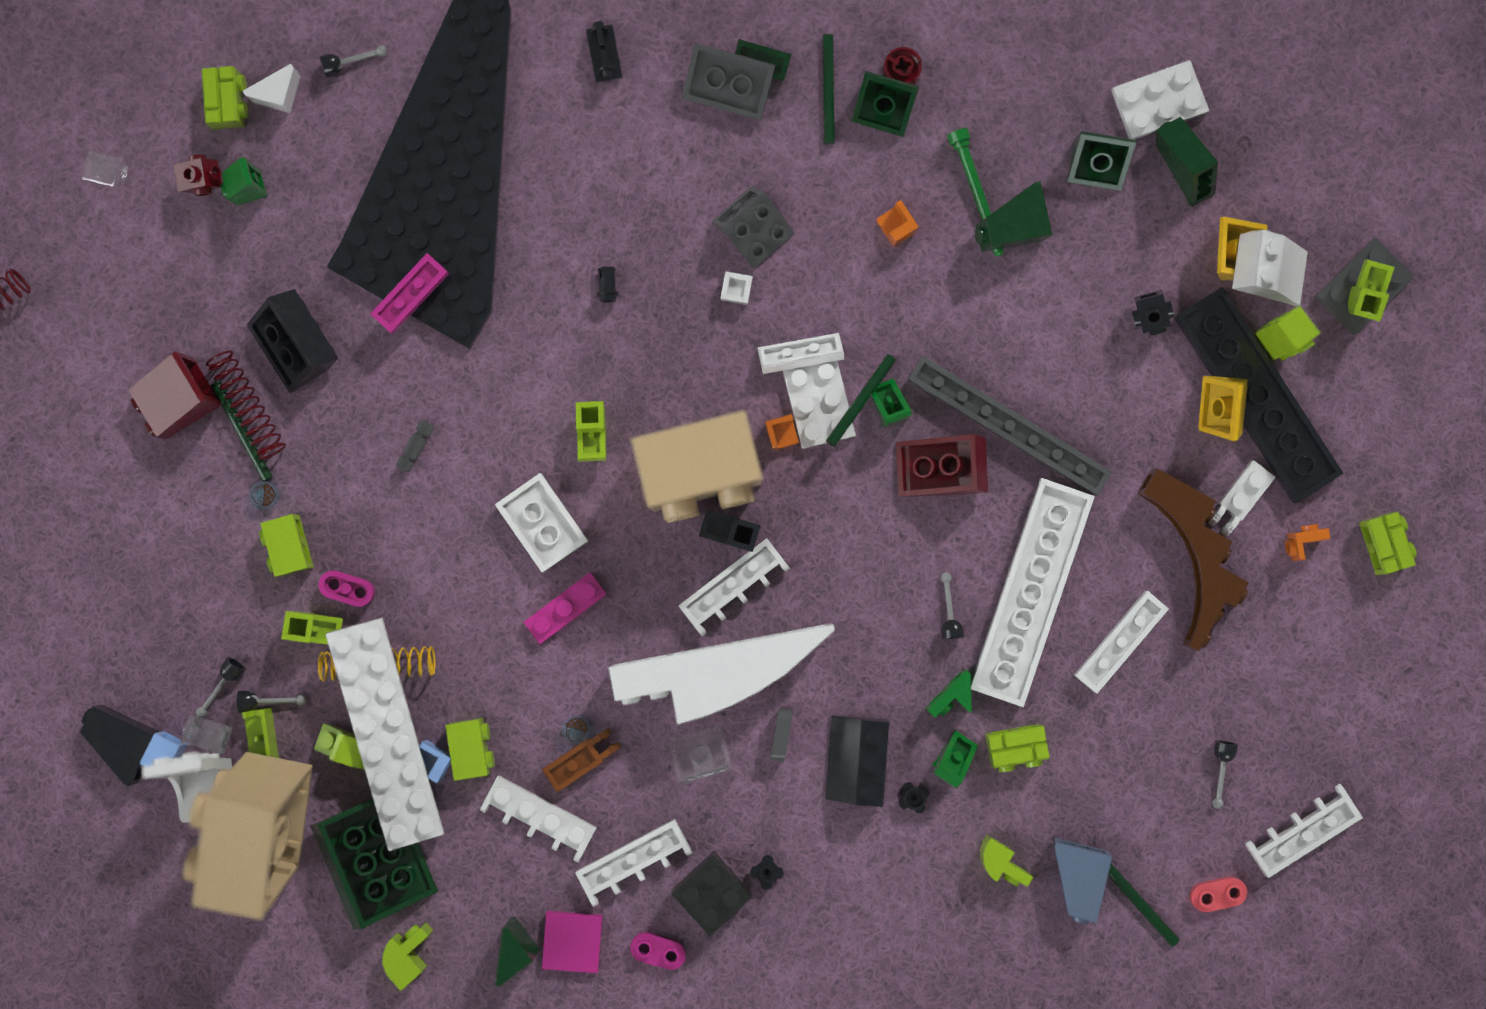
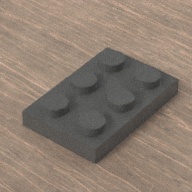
(728, 81)
(1336, 292)

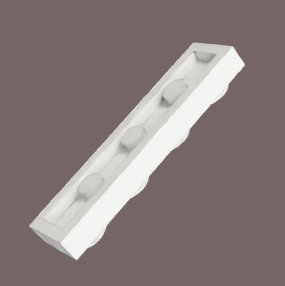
(1121, 641)

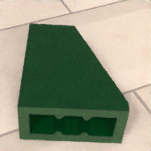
(1188, 160)
(1016, 222)

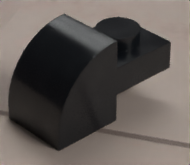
(729, 530)

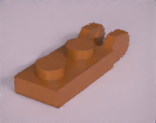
(578, 761)

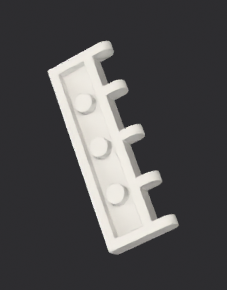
(732, 584)
(539, 815)
(1305, 833)
(632, 859)

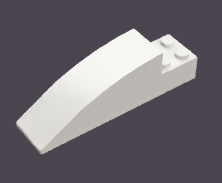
(715, 675)

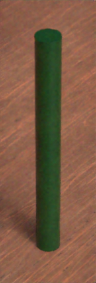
(828, 89)
(860, 400)
(251, 450)
(1142, 906)

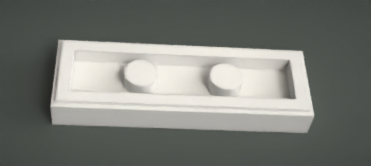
(801, 353)

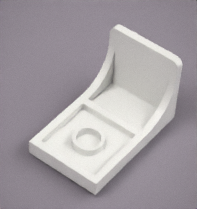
(188, 776)

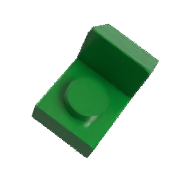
(958, 689)
(955, 759)

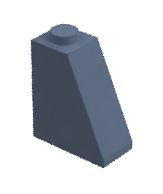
(1082, 877)

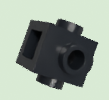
(1151, 303)

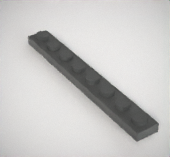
(1009, 426)

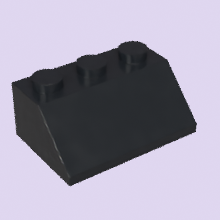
(291, 340)
(857, 760)

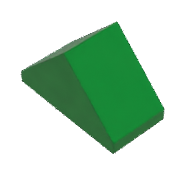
(890, 403)

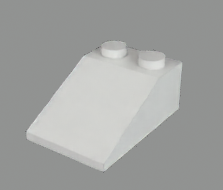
(1270, 267)

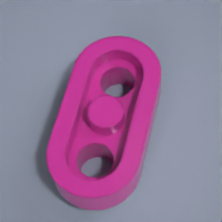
(347, 588)
(659, 947)

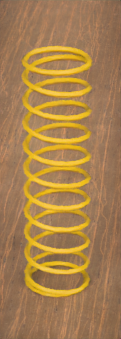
(431, 668)

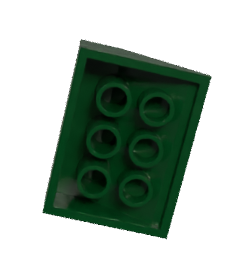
(365, 873)

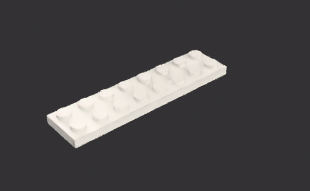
(1031, 592)
(385, 733)

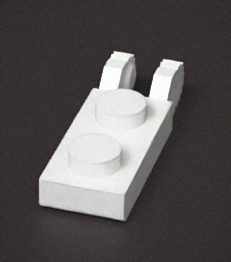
(1242, 496)

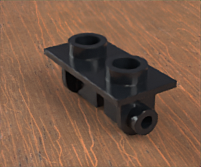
(603, 52)

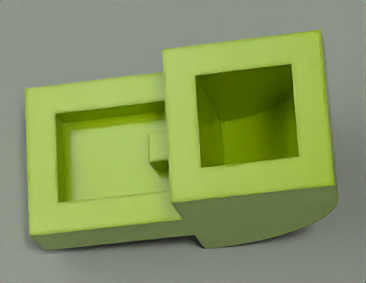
(1369, 294)
(591, 431)
(309, 627)
(339, 746)
(996, 861)

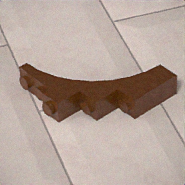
(1207, 550)

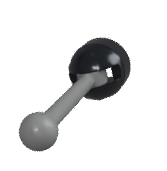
(333, 64)
(951, 628)
(231, 671)
(249, 701)
(1225, 752)

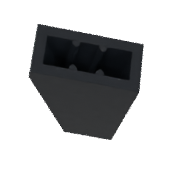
(117, 741)

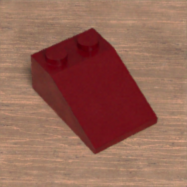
(942, 466)

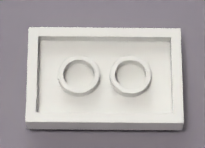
(1159, 99)
(817, 402)
(541, 522)

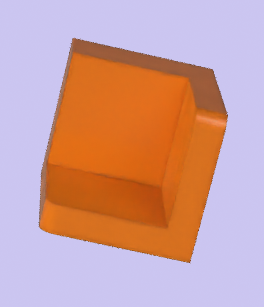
(897, 224)
(781, 432)

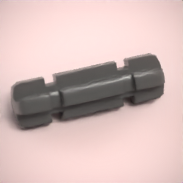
(414, 446)

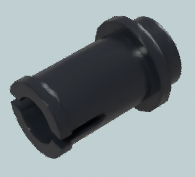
(607, 285)

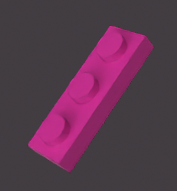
(409, 293)
(565, 608)

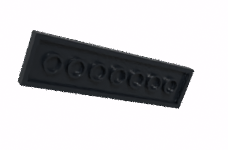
(1271, 410)

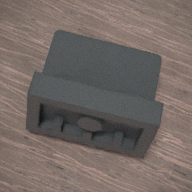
(753, 226)

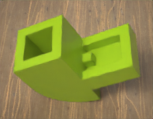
(400, 959)

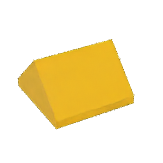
(1228, 243)
(1223, 406)

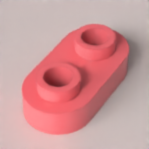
(1219, 894)

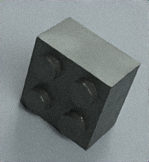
(711, 893)

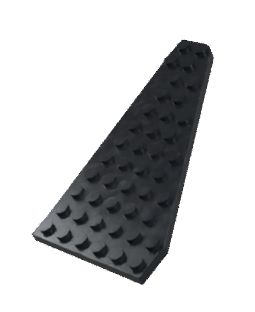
(441, 177)

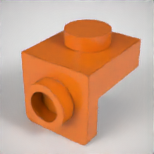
(1308, 533)

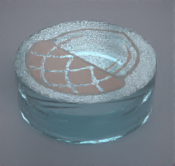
(264, 495)
(576, 729)

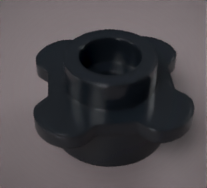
(918, 804)
(767, 864)

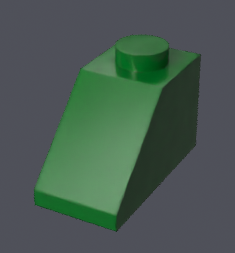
(242, 182)

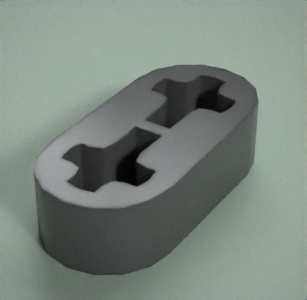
(781, 735)

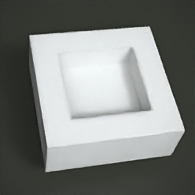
(736, 288)

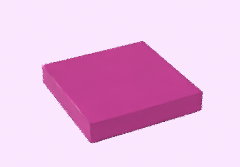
(572, 941)

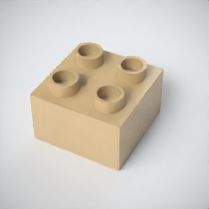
(698, 464)
(248, 835)

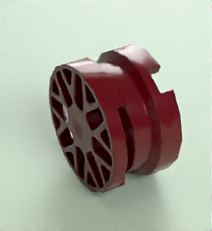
(903, 65)

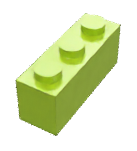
(1287, 334)

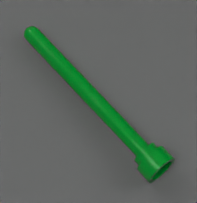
(960, 141)

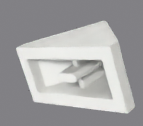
(275, 90)

